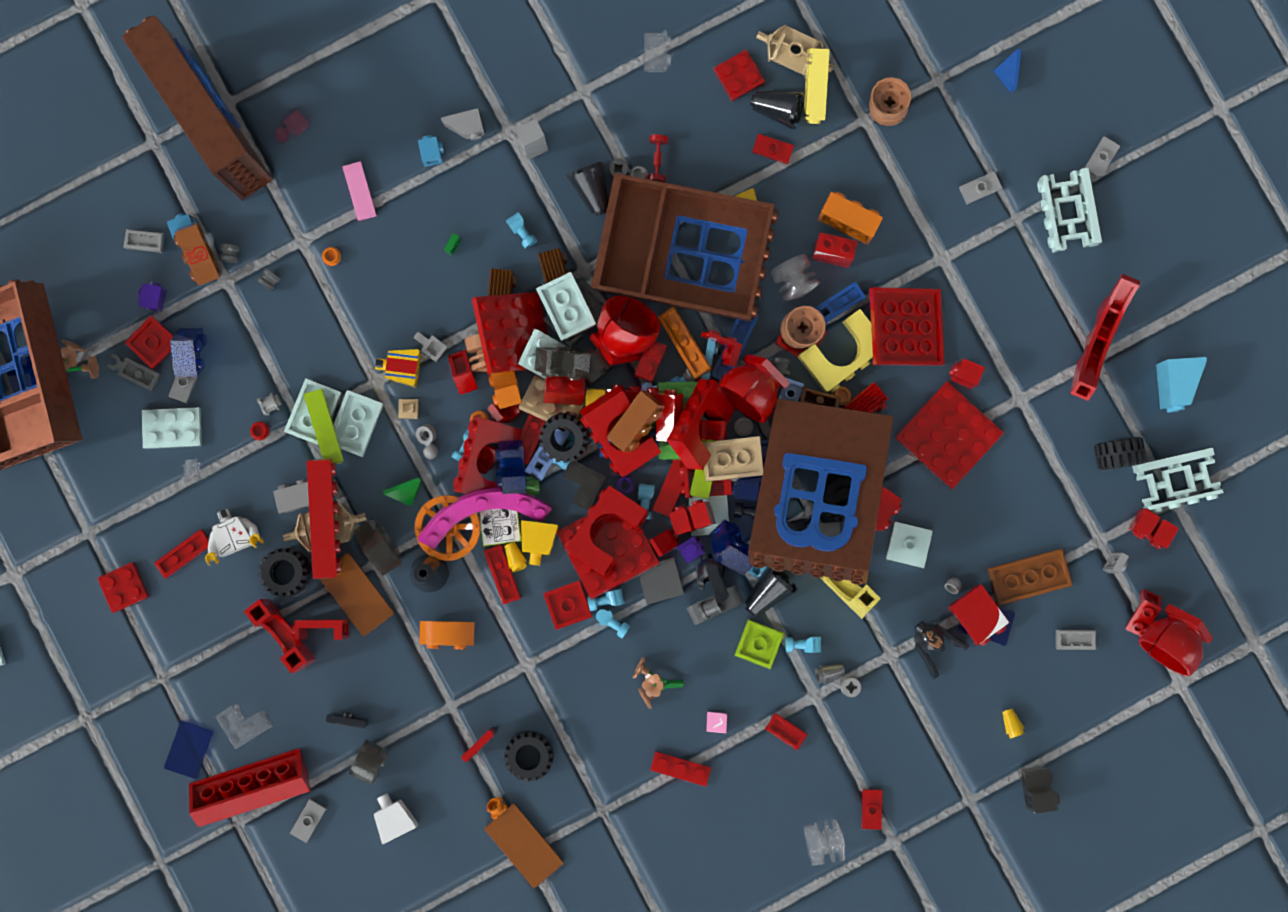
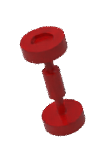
(657, 140)

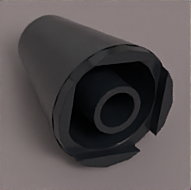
(779, 106)
(591, 187)
(436, 573)
(769, 591)

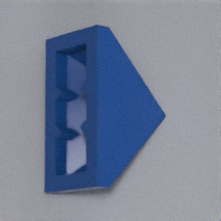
(1009, 71)

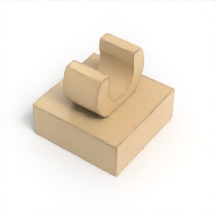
(408, 409)

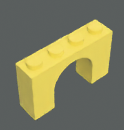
(828, 375)
(857, 598)

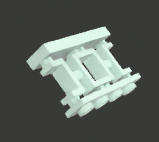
(1084, 206)
(1174, 465)

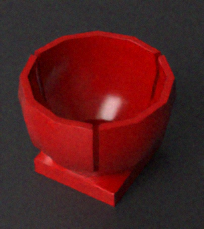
(625, 334)
(753, 387)
(1176, 641)

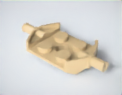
(780, 44)
(346, 526)

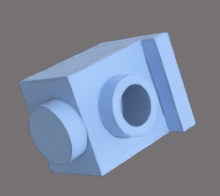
(794, 386)

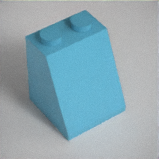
(1178, 382)

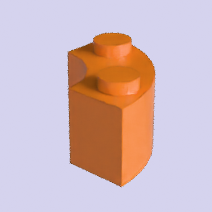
(506, 389)
(446, 633)

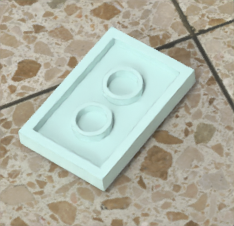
(566, 306)
(537, 339)
(299, 421)
(356, 422)
(171, 428)

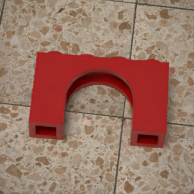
(669, 398)
(598, 417)
(480, 434)
(685, 436)
(610, 504)
(267, 615)

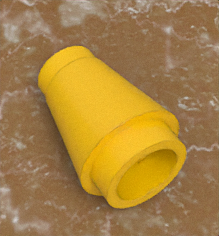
(515, 558)
(1012, 724)

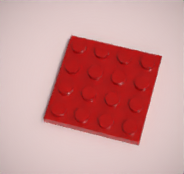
(906, 326)
(506, 327)
(949, 435)
(621, 542)

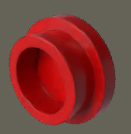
(259, 430)

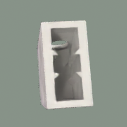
(393, 819)

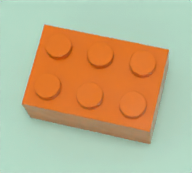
(850, 217)

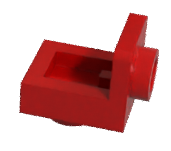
(504, 415)
(713, 430)
(486, 459)

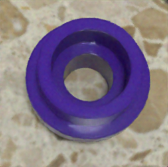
(629, 480)

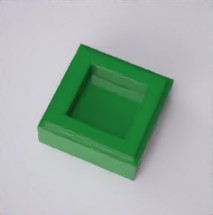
(452, 244)

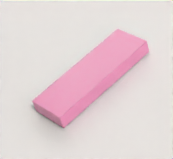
(359, 191)

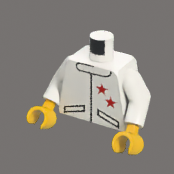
(231, 536)

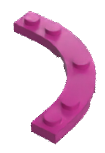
(480, 501)

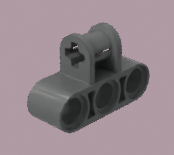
(711, 606)

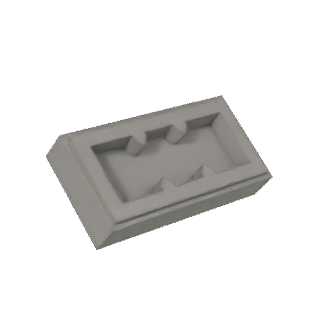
(1102, 157)
(980, 188)
(144, 241)
(182, 388)
(1076, 639)
(308, 820)

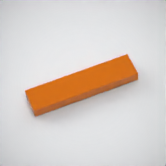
(685, 343)

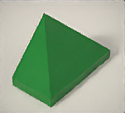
(405, 492)

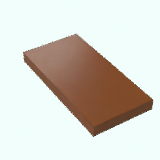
(1029, 577)
(358, 596)
(524, 845)

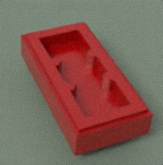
(772, 149)
(786, 731)
(871, 809)

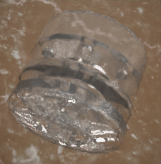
(794, 276)
(824, 842)

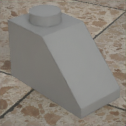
(466, 124)

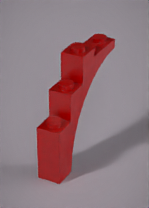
(1099, 339)

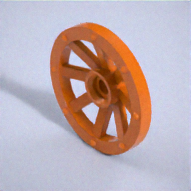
(449, 555)

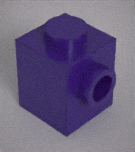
(152, 296)
(691, 549)

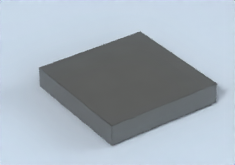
(661, 582)

